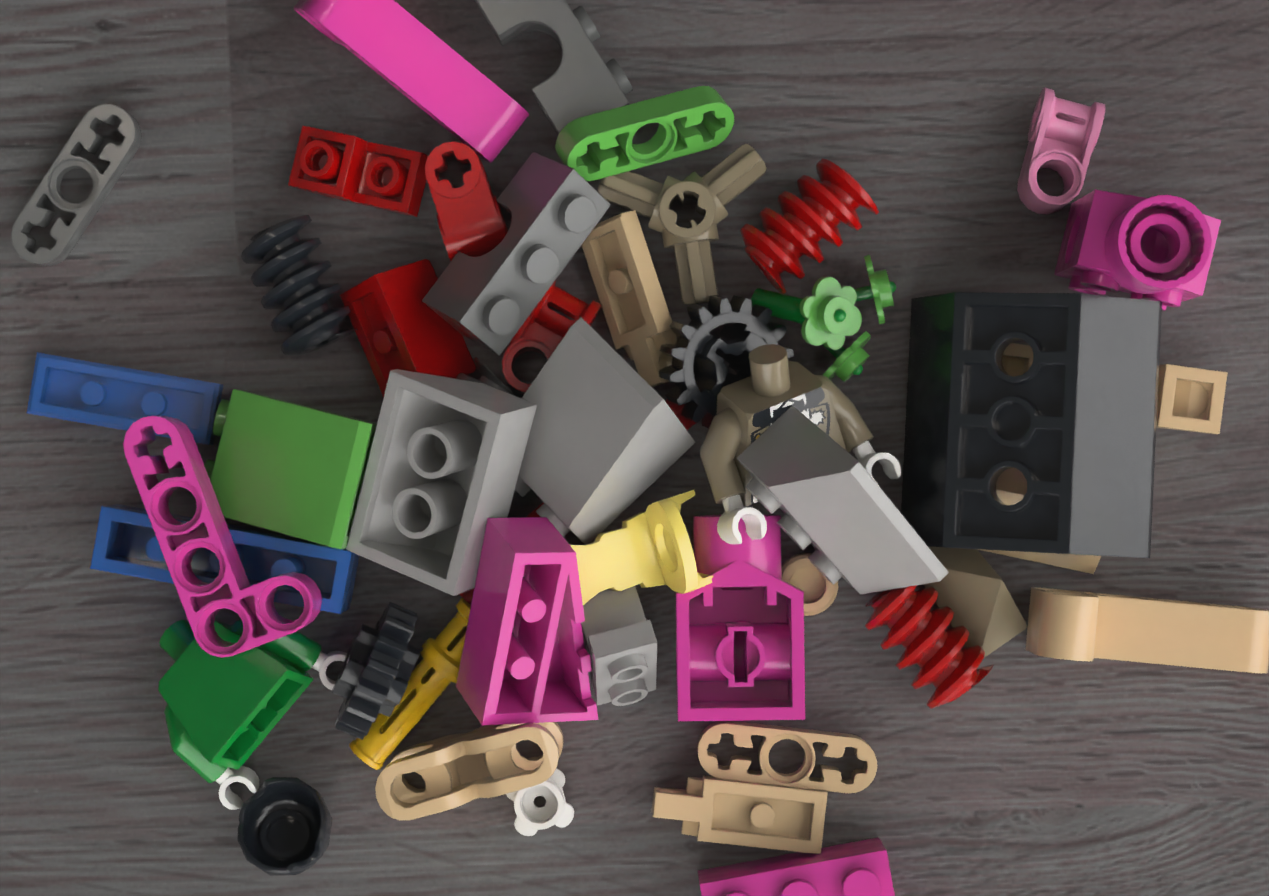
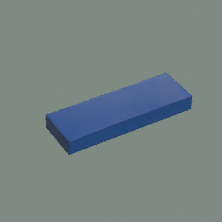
(120, 395)

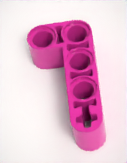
(421, 69)
(209, 531)

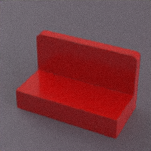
(403, 330)

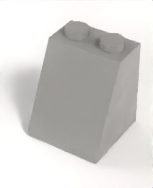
(594, 435)

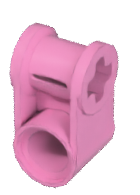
(1059, 139)

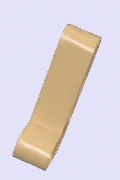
(1147, 630)

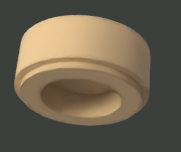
(817, 590)

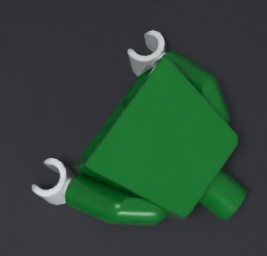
(229, 704)

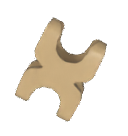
(467, 768)

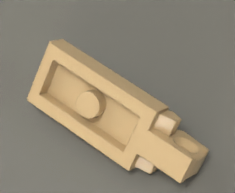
(630, 293)
(746, 813)

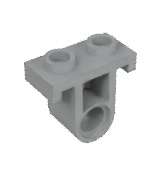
(619, 647)

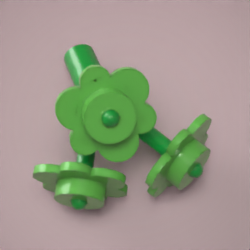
(832, 315)

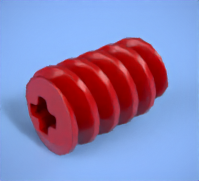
(805, 222)
(928, 642)

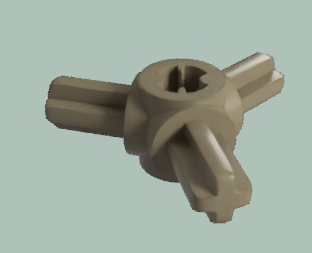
(710, 191)

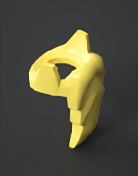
(646, 551)

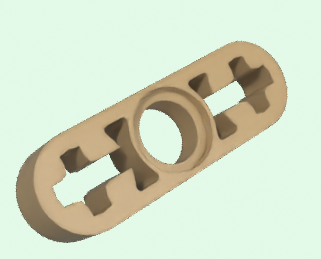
(834, 747)

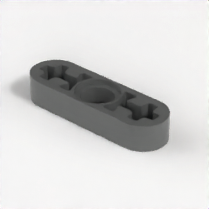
(50, 186)

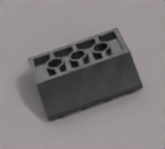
(1070, 423)

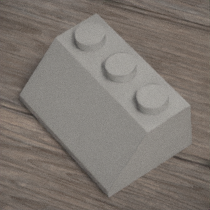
(436, 473)
(835, 509)

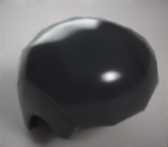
(284, 826)

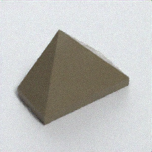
(977, 598)

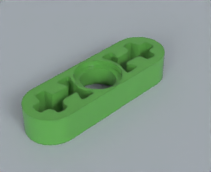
(701, 125)

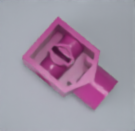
(1137, 246)
(741, 632)

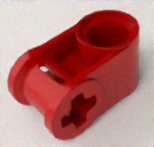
(468, 214)
(546, 329)

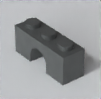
(583, 80)
(496, 292)

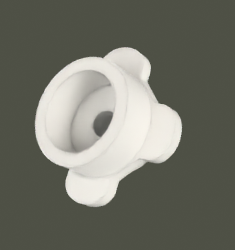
(554, 812)

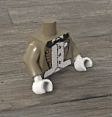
(751, 407)

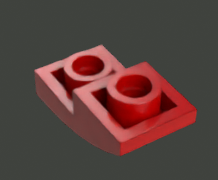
(359, 171)

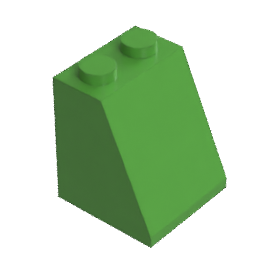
(289, 466)

